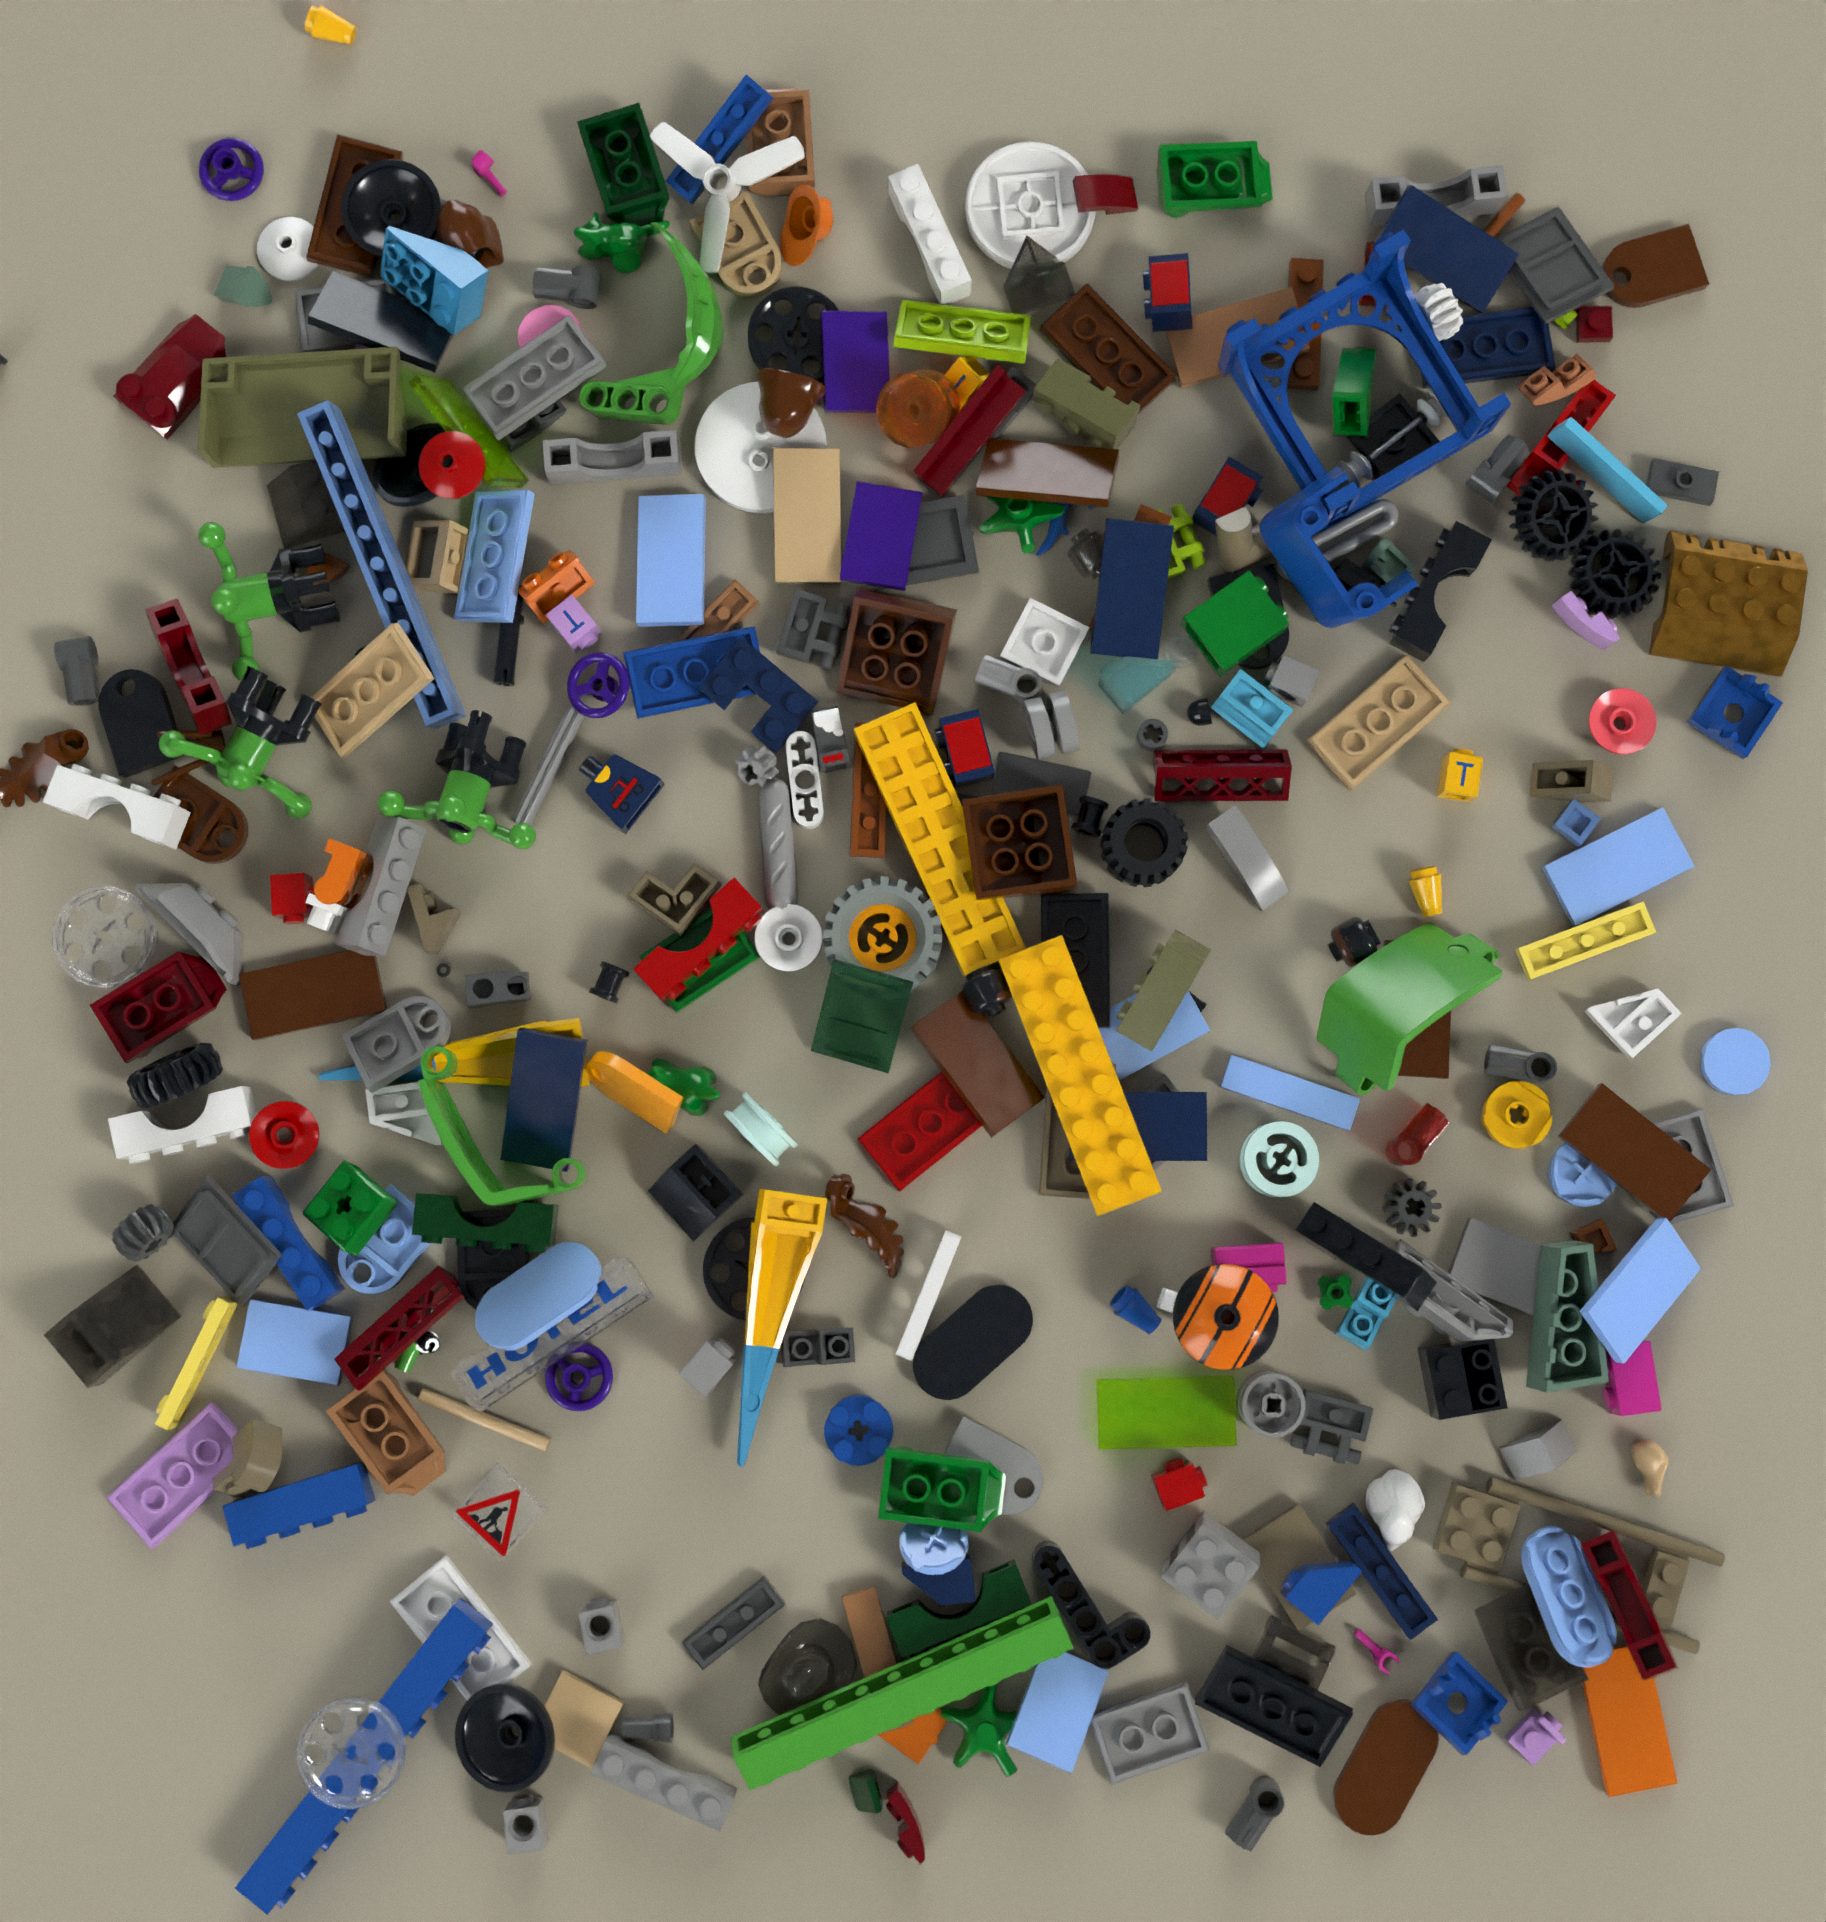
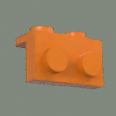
(555, 584)

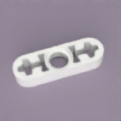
(793, 756)

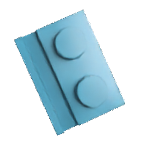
(1252, 708)

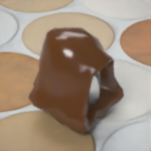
(469, 230)
(787, 400)

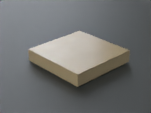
(581, 1717)

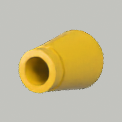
(329, 26)
(1427, 889)

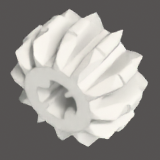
(1440, 310)

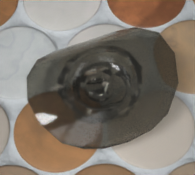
(807, 1665)

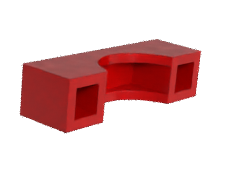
(669, 970)

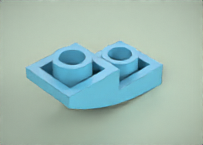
(1365, 1315)

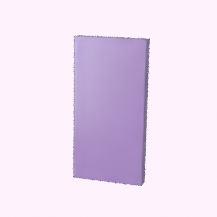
(176, 1476)

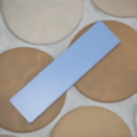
(1290, 1093)

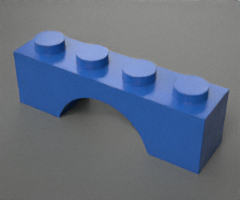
(300, 1264)

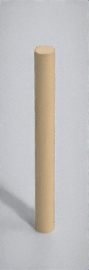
(484, 1419)

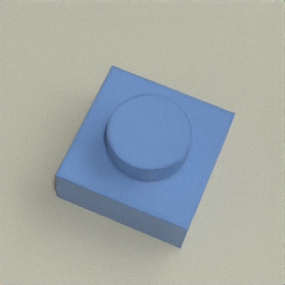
(1575, 822)

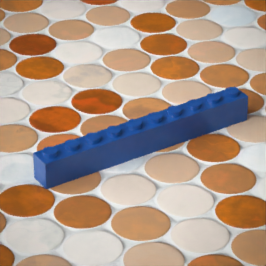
(408, 1698)

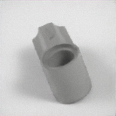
(1006, 678)

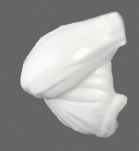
(1395, 1506)

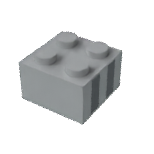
(1210, 1565)

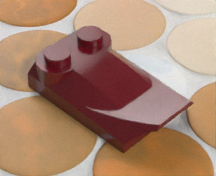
(170, 378)
(158, 1004)

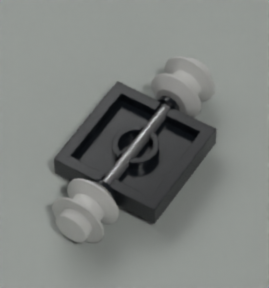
(1393, 437)

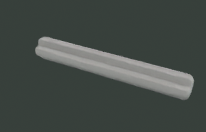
(548, 766)

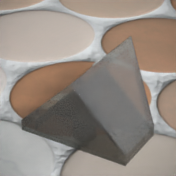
(1036, 279)

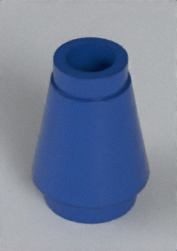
(1134, 1308)

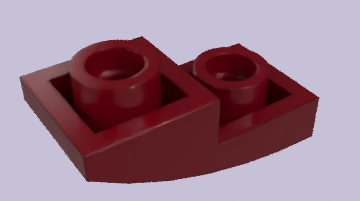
(1105, 192)
(910, 1831)

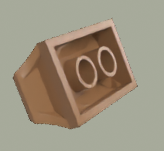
(783, 118)
(389, 1436)

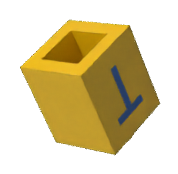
(967, 377)
(1460, 775)

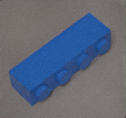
(298, 1504)

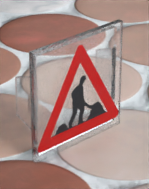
(499, 1512)

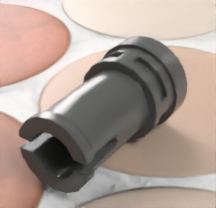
(656, 1728)

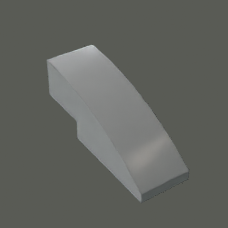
(1247, 857)

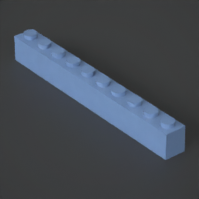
(378, 554)

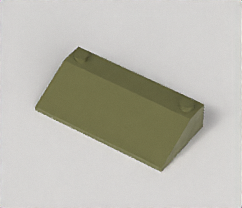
(254, 404)

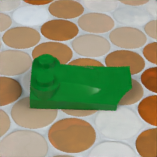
(1212, 177)
(940, 1490)

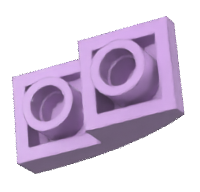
(1597, 630)

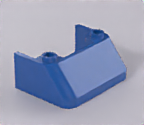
(1288, 535)

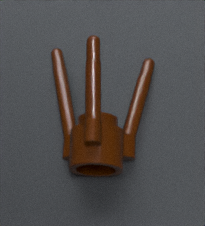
(212, 740)

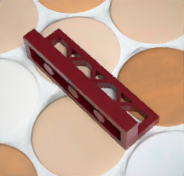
(969, 431)
(1222, 764)
(395, 1323)

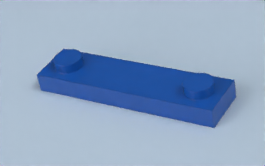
(724, 133)

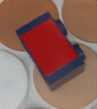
(1169, 292)
(1230, 491)
(965, 748)

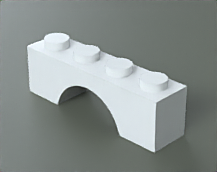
(937, 248)
(82, 795)
(141, 1133)

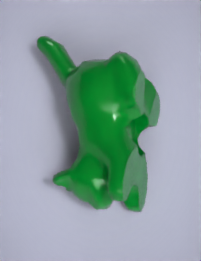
(620, 241)
(690, 1083)

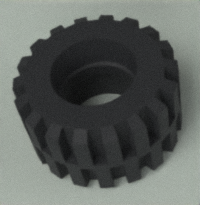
(1159, 819)

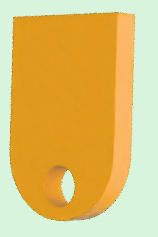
(634, 1090)

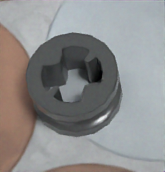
(1155, 725)

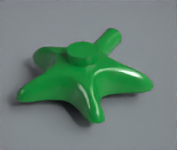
(1020, 517)
(983, 1730)

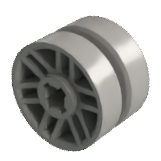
(1051, 725)
(1288, 1403)

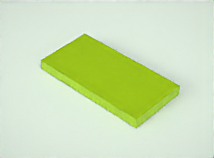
(962, 331)

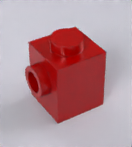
(289, 896)
(1179, 1483)

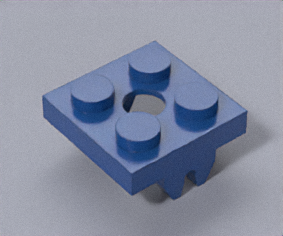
(1756, 705)
(1481, 1698)

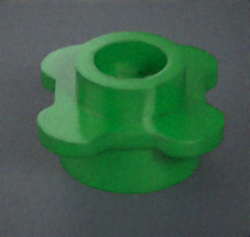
(1326, 1287)

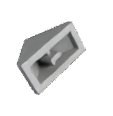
(1539, 1451)

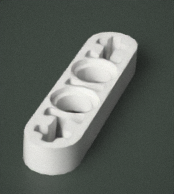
(928, 1295)

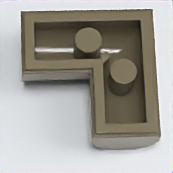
(1239, 541)
(676, 906)

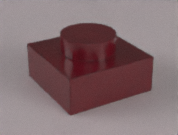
(1594, 324)

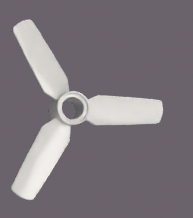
(744, 172)

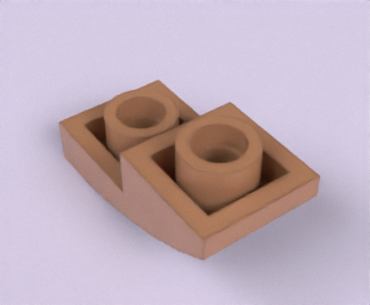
(1550, 386)

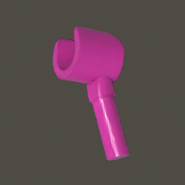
(481, 164)
(1379, 1653)

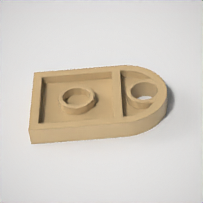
(746, 249)

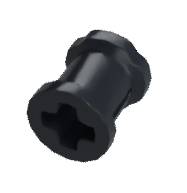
(1089, 816)
(609, 982)

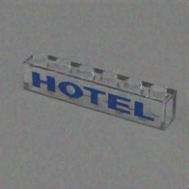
(497, 1372)

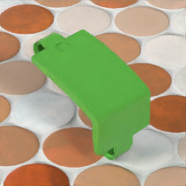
(1396, 996)
(464, 1150)

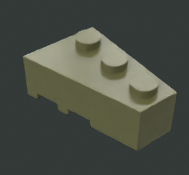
(1084, 407)
(1162, 989)

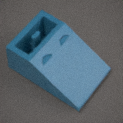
(435, 278)

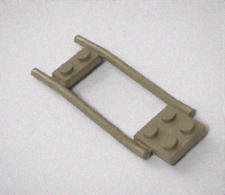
(1481, 1524)

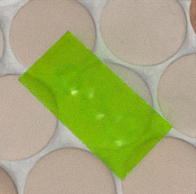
(457, 415)
(1166, 1412)

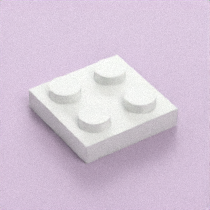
(1044, 642)

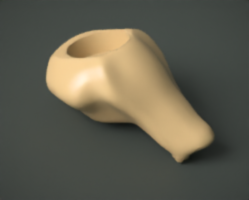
(1652, 1463)

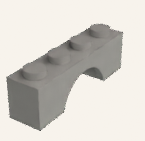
(1470, 194)
(580, 461)
(372, 921)
(683, 1792)

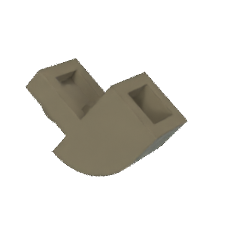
(255, 1460)

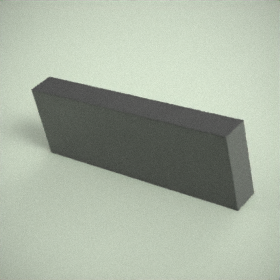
(733, 1622)

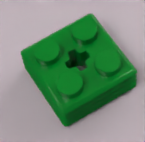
(368, 1203)

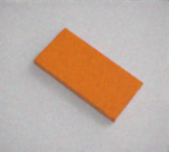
(1627, 1726)

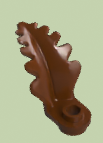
(39, 765)
(865, 1221)

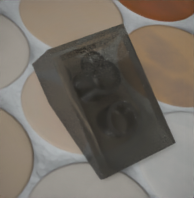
(1524, 1649)

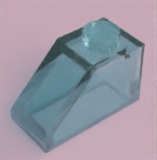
(1133, 679)

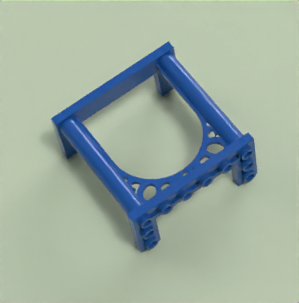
(1389, 286)

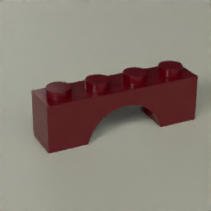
(188, 667)
(1630, 1606)

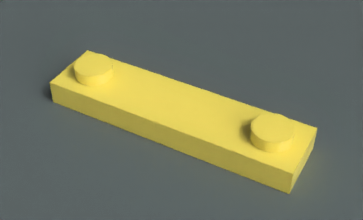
(1585, 941)
(174, 1405)

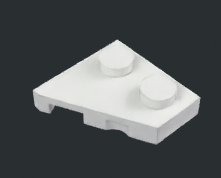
(1634, 1019)
(402, 1111)

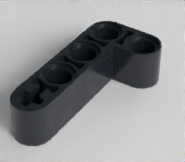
(1080, 1602)

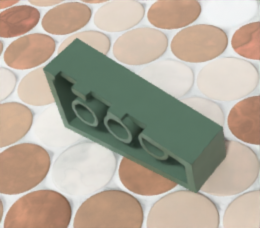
(1562, 1343)

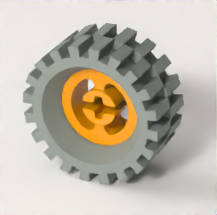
(905, 908)

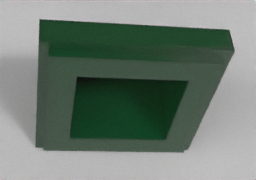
(866, 1792)

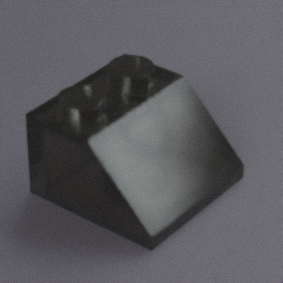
(303, 505)

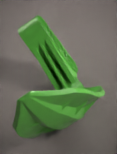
(703, 342)

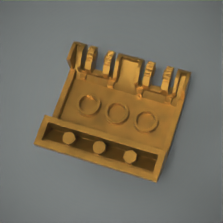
(1730, 605)

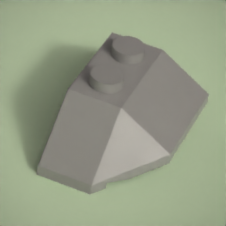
(200, 923)
(1455, 1307)

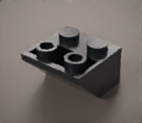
(695, 1192)
(1462, 1378)

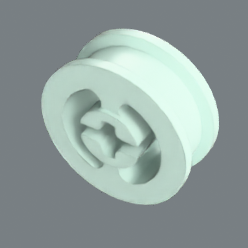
(760, 1129)
(1300, 1175)

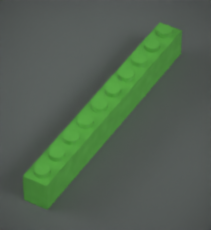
(900, 1693)

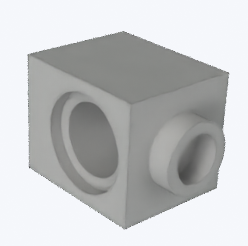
(1291, 680)
(601, 1641)
(522, 1839)

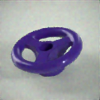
(222, 156)
(611, 692)
(574, 1403)

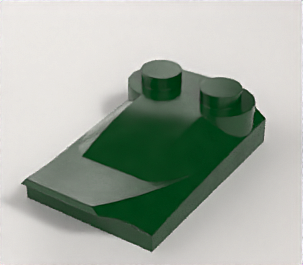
(625, 166)

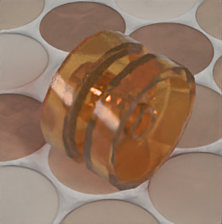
(917, 407)

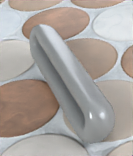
(1353, 531)
(777, 844)

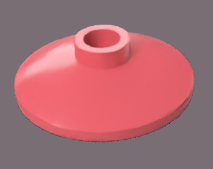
(1636, 715)

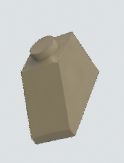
(1572, 780)

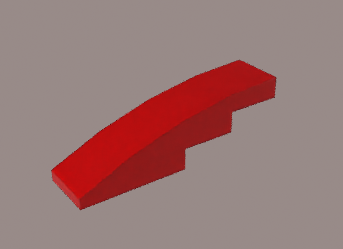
(1585, 409)

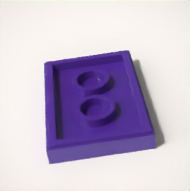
(854, 359)
(881, 536)

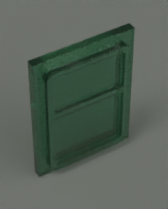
(861, 1016)

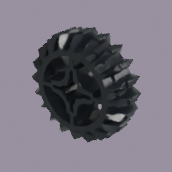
(1562, 537)
(1611, 549)
(174, 1075)

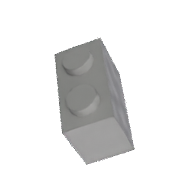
(709, 1365)

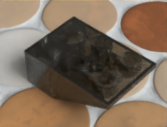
(112, 1327)

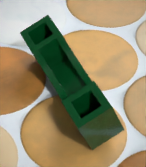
(442, 1217)
(919, 1627)

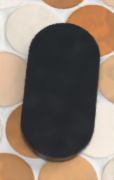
(972, 1342)

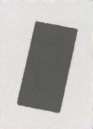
(1025, 773)

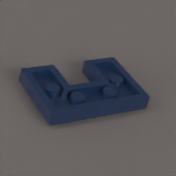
(748, 667)

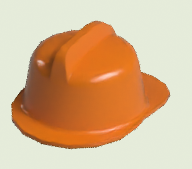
(806, 223)

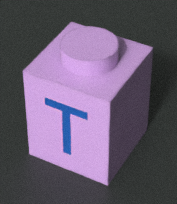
(574, 624)

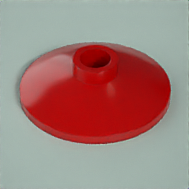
(465, 472)
(288, 1152)

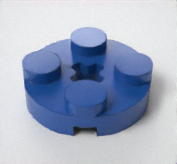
(874, 1442)

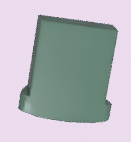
(243, 287)
(1387, 562)

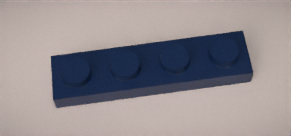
(1381, 1571)

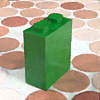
(1235, 622)

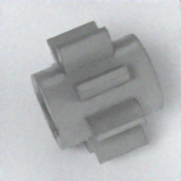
(756, 765)

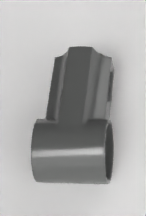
(576, 287)
(1495, 473)
(78, 662)
(1517, 1064)
(1253, 1815)

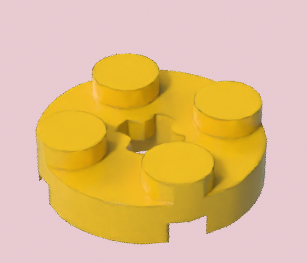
(1536, 1110)

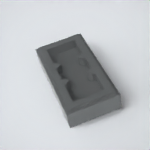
(1682, 482)

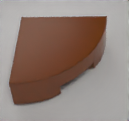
(334, 568)
(1597, 1234)

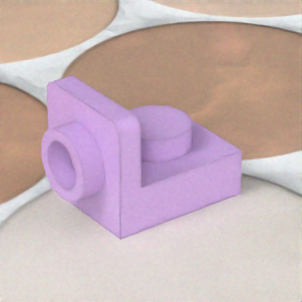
(1535, 1735)

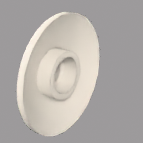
(289, 262)
(780, 922)

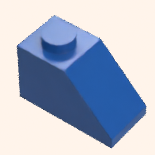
(1319, 1587)

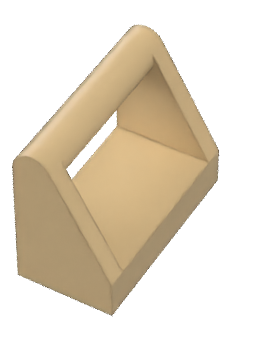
(447, 557)

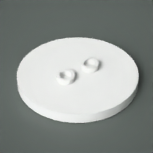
(1027, 193)
(737, 449)

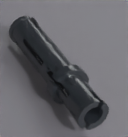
(508, 647)

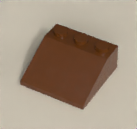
(895, 650)
(1020, 843)

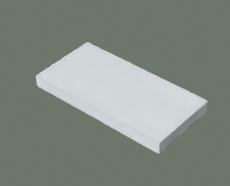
(430, 1599)

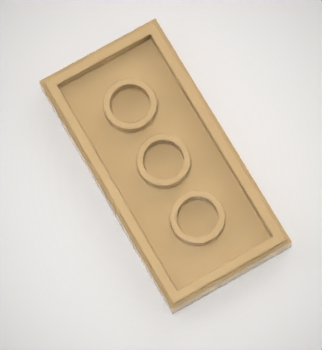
(807, 515)
(370, 689)
(1378, 722)

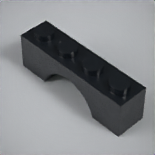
(1421, 626)
(1367, 1255)

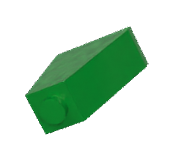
(1354, 391)

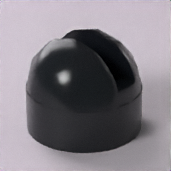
(1199, 712)

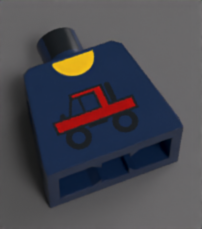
(620, 788)

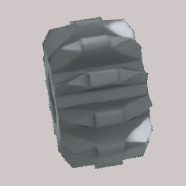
(1424, 1210)
(143, 1233)

